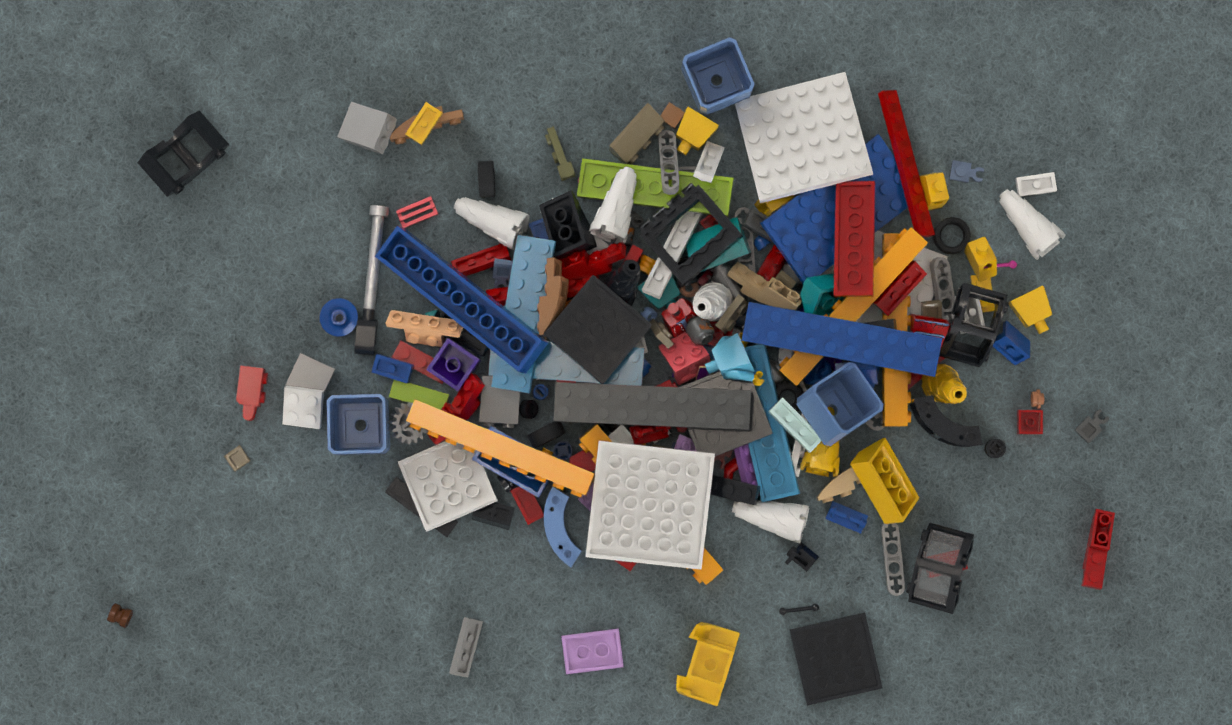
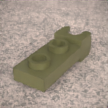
(565, 168)

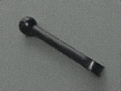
(783, 611)

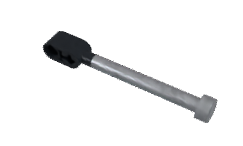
(367, 326)

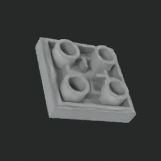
(310, 374)

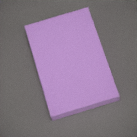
(592, 651)

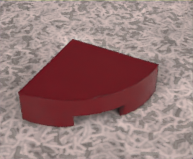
(705, 278)

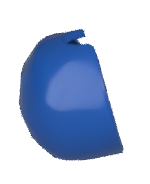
(819, 372)

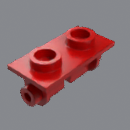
(771, 264)
(648, 434)

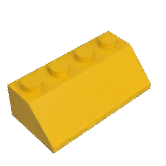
(885, 481)

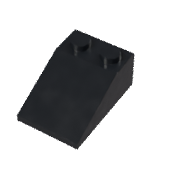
(567, 225)

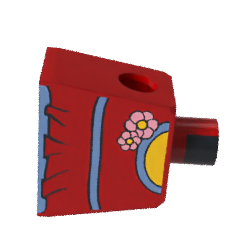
(929, 326)

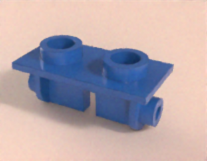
(846, 517)

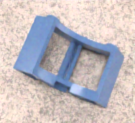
(555, 527)

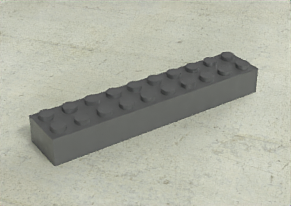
(652, 406)

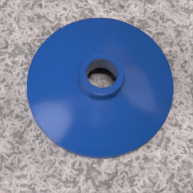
(331, 310)

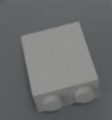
(367, 128)
(498, 405)

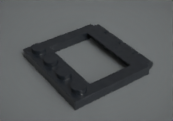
(705, 255)

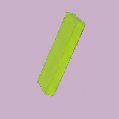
(409, 392)

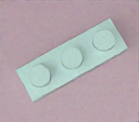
(795, 424)

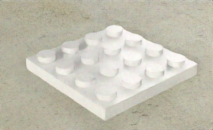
(446, 483)

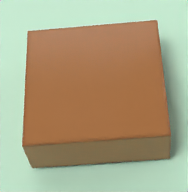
(672, 115)

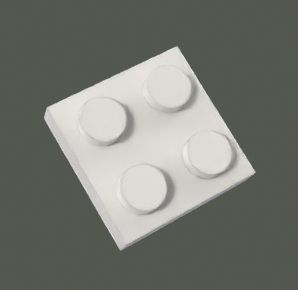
(303, 407)

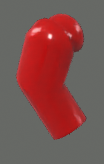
(730, 468)

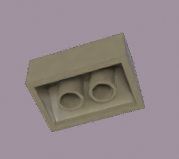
(637, 135)

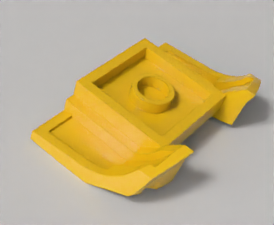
(709, 663)

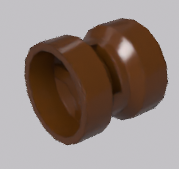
(120, 615)

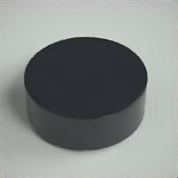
(528, 409)

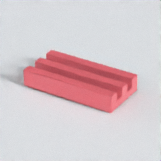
(414, 205)

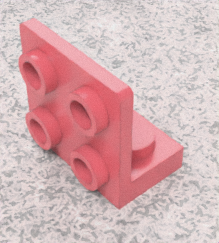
(684, 357)

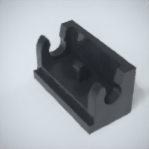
(495, 515)

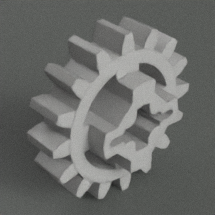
(400, 424)

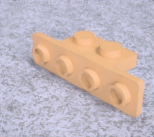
(424, 328)

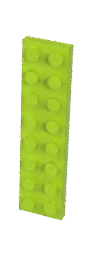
(598, 177)

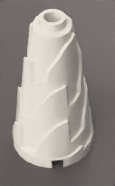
(614, 214)
(494, 220)
(1032, 226)
(712, 301)
(779, 518)

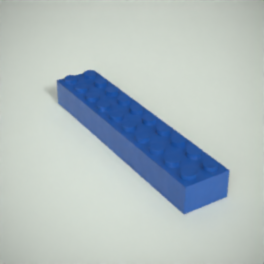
(461, 299)
(841, 339)

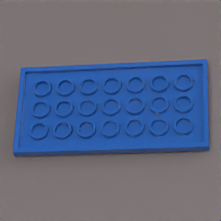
(806, 223)

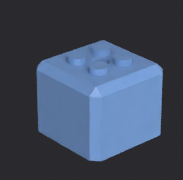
(720, 60)
(848, 395)
(342, 415)

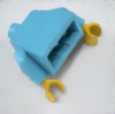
(733, 360)

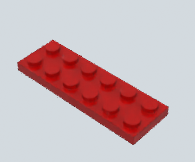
(854, 239)

